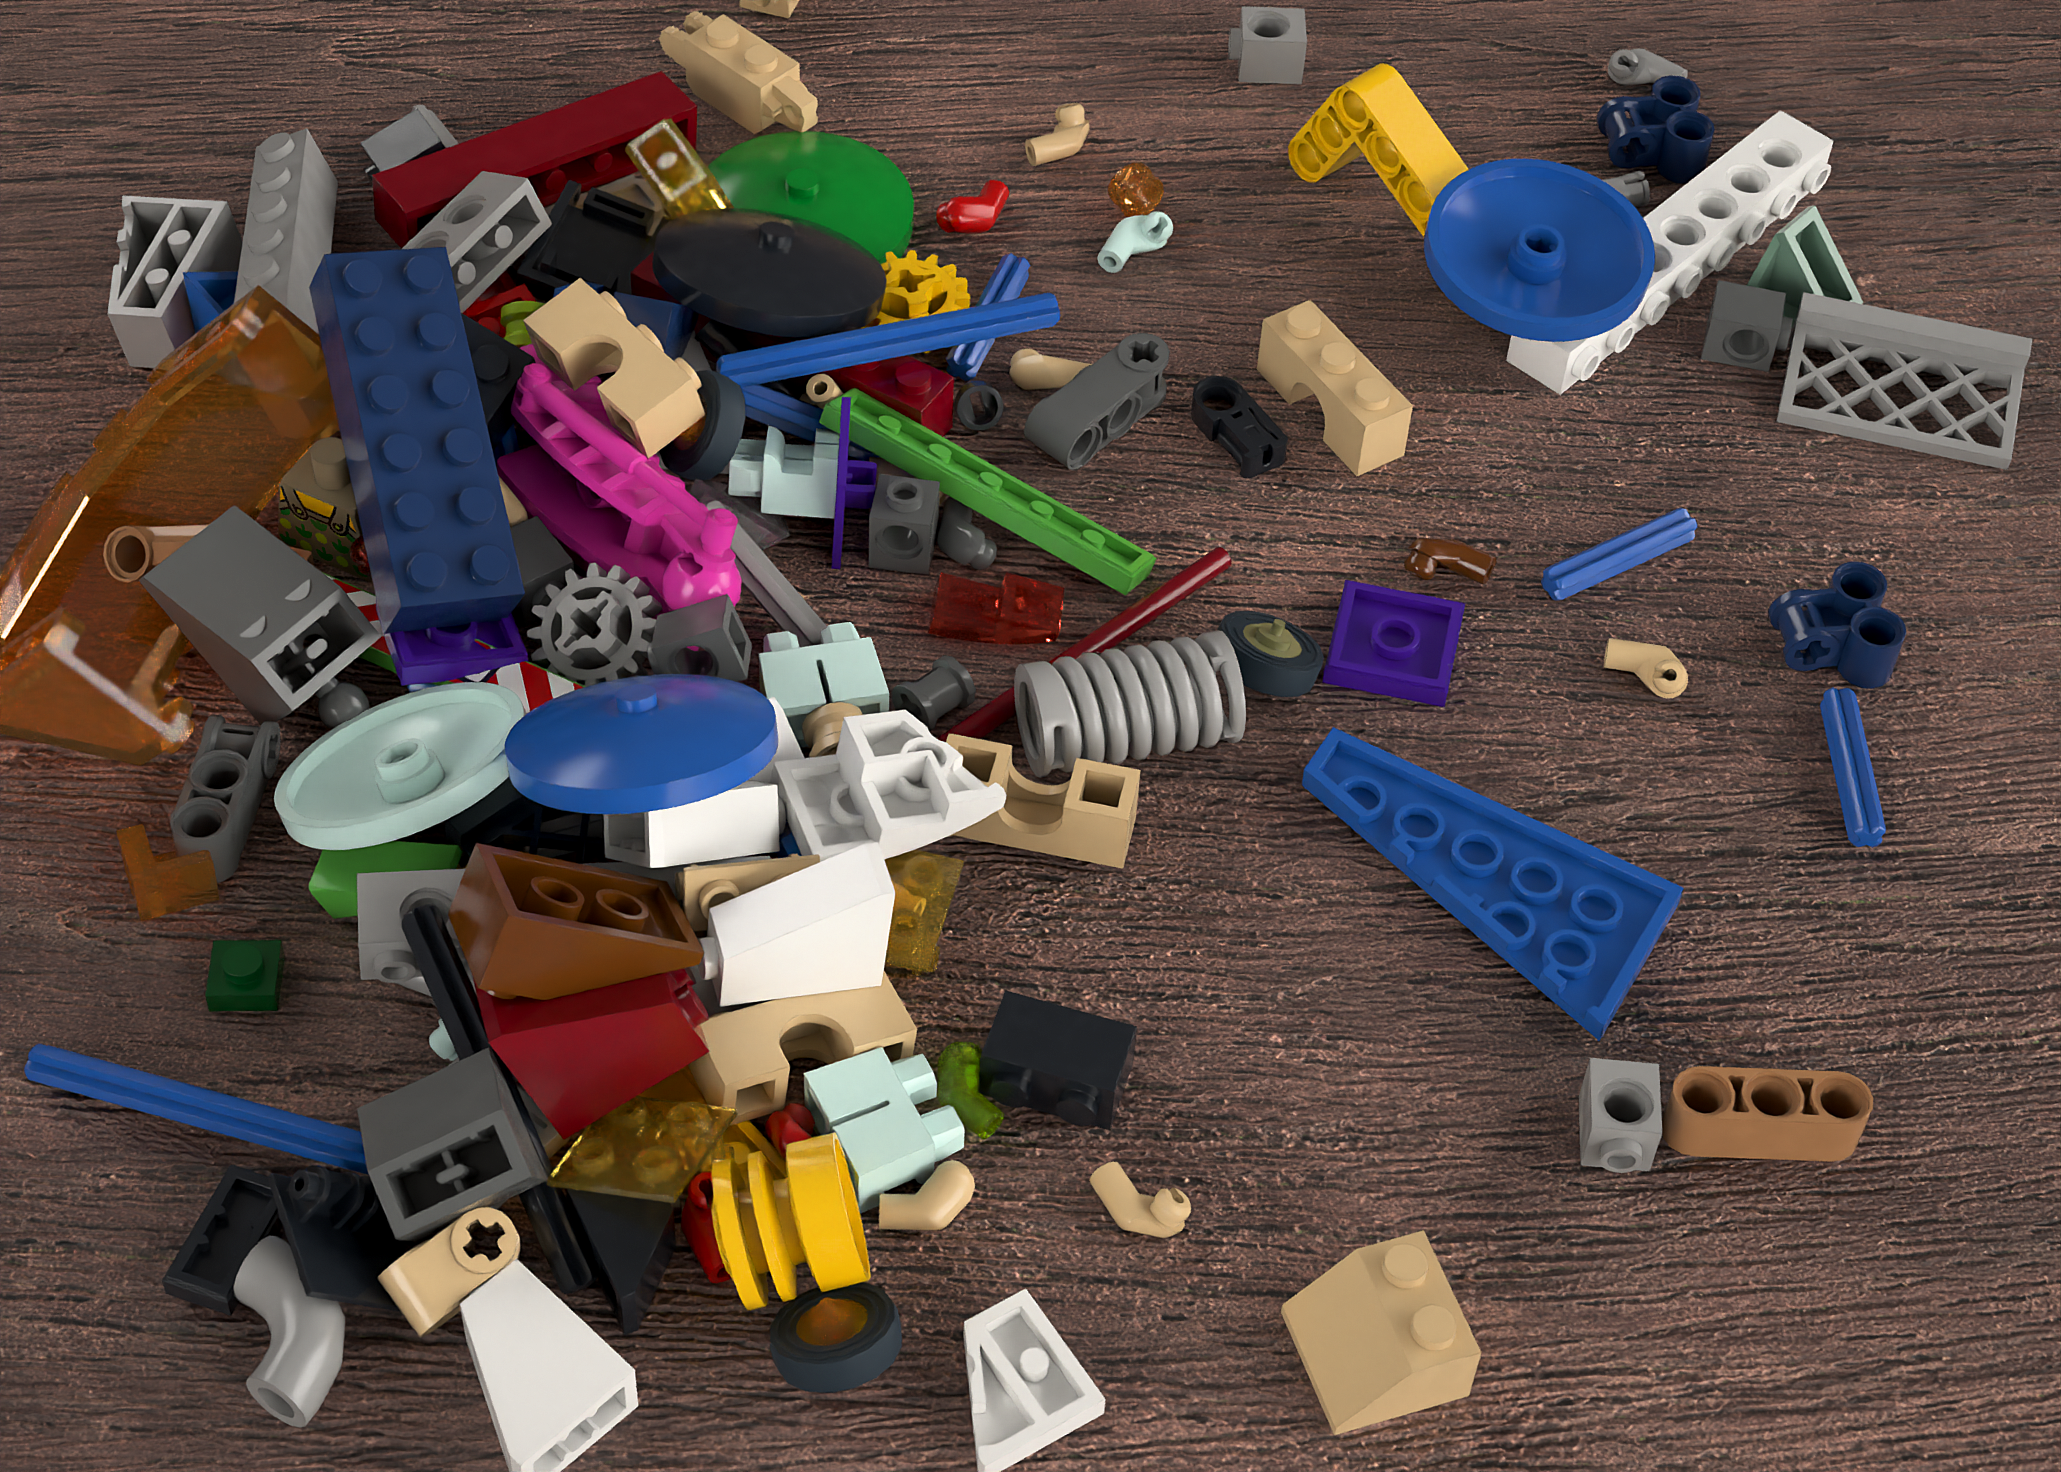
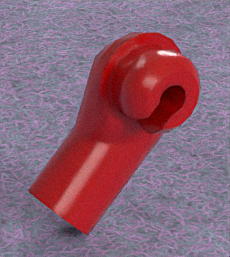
(973, 213)

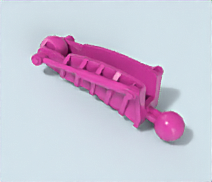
(612, 500)

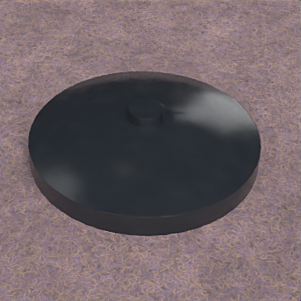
(768, 272)

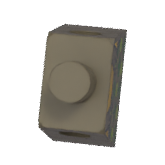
(320, 506)

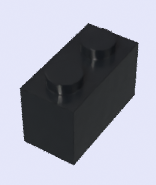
(1057, 1060)

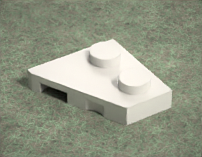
(1022, 1383)

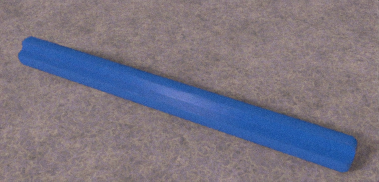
(890, 340)
(197, 1106)

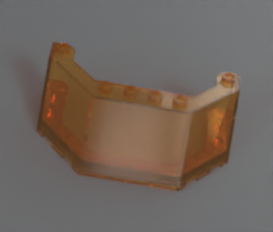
(212, 432)

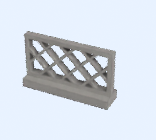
(1908, 346)

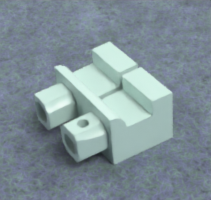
(788, 476)
(810, 676)
(876, 1120)

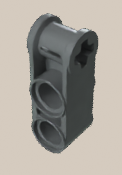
(1101, 401)
(225, 791)

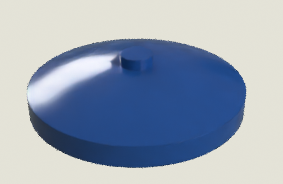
(1539, 250)
(641, 744)

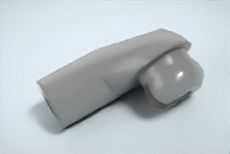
(1641, 67)

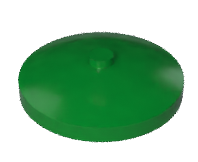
(824, 182)

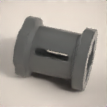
(936, 692)

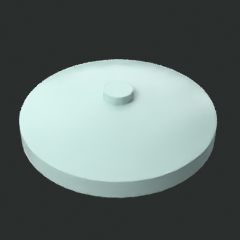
(399, 766)

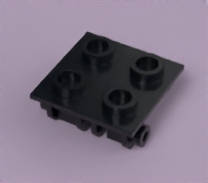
(337, 1235)

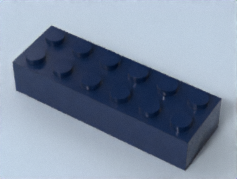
(415, 439)

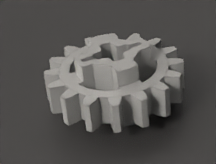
(569, 621)

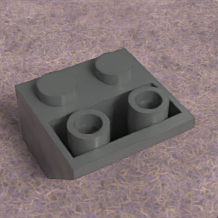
(447, 1147)

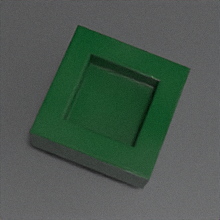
(245, 975)

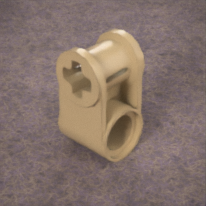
(440, 1274)

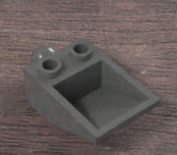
(251, 607)

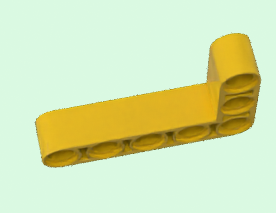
(1393, 131)

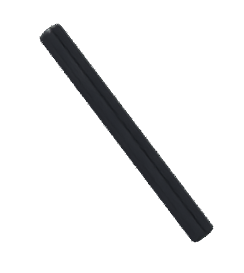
(464, 1023)

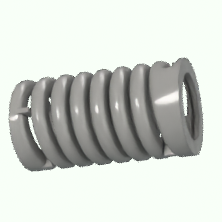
(1132, 711)

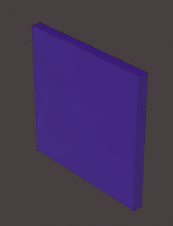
(848, 474)

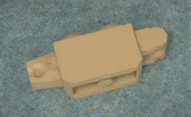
(740, 73)

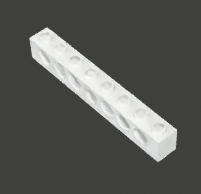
(1698, 234)

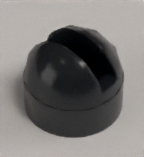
(990, 401)

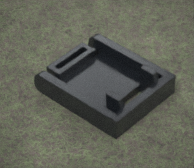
(590, 244)

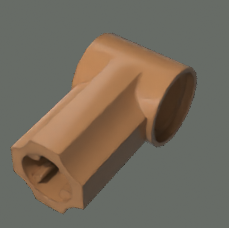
(138, 549)

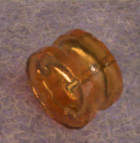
(1135, 189)

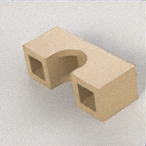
(590, 335)
(1361, 408)
(1077, 820)
(754, 1044)

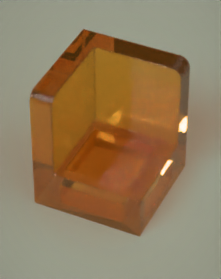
(164, 881)

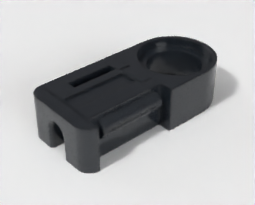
(1242, 430)

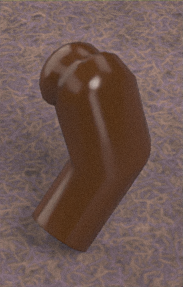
(1451, 554)

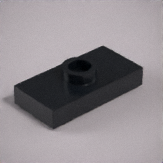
(223, 1236)

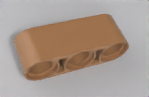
(1797, 1105)

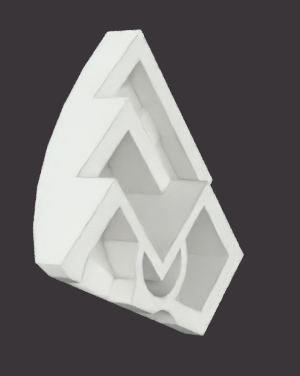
(882, 787)

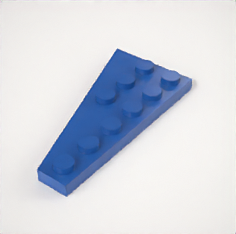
(1533, 894)

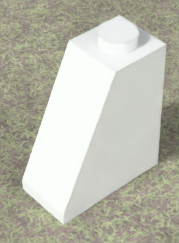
(716, 828)
(803, 932)
(542, 1372)

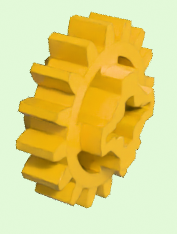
(919, 289)

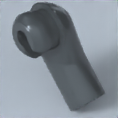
(962, 539)

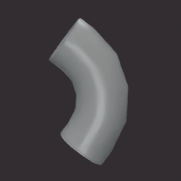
(304, 1334)

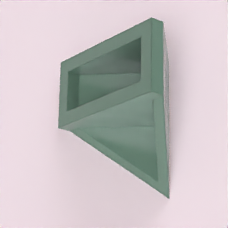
(1803, 261)

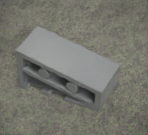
(148, 285)

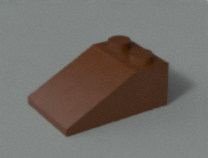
(564, 925)

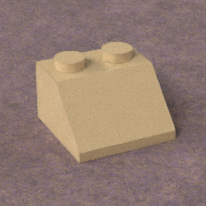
(1383, 1334)

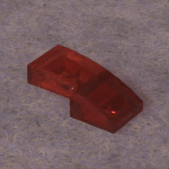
(1013, 614)

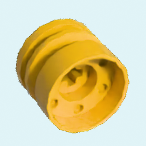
(789, 1221)

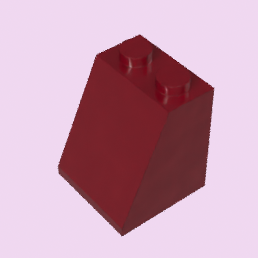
(597, 1045)

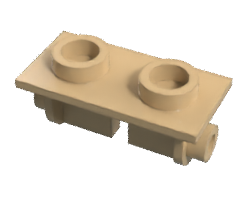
(714, 884)

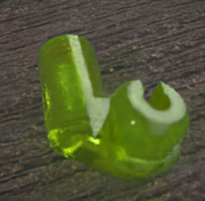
(958, 1087)

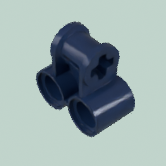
(1661, 130)
(1842, 626)

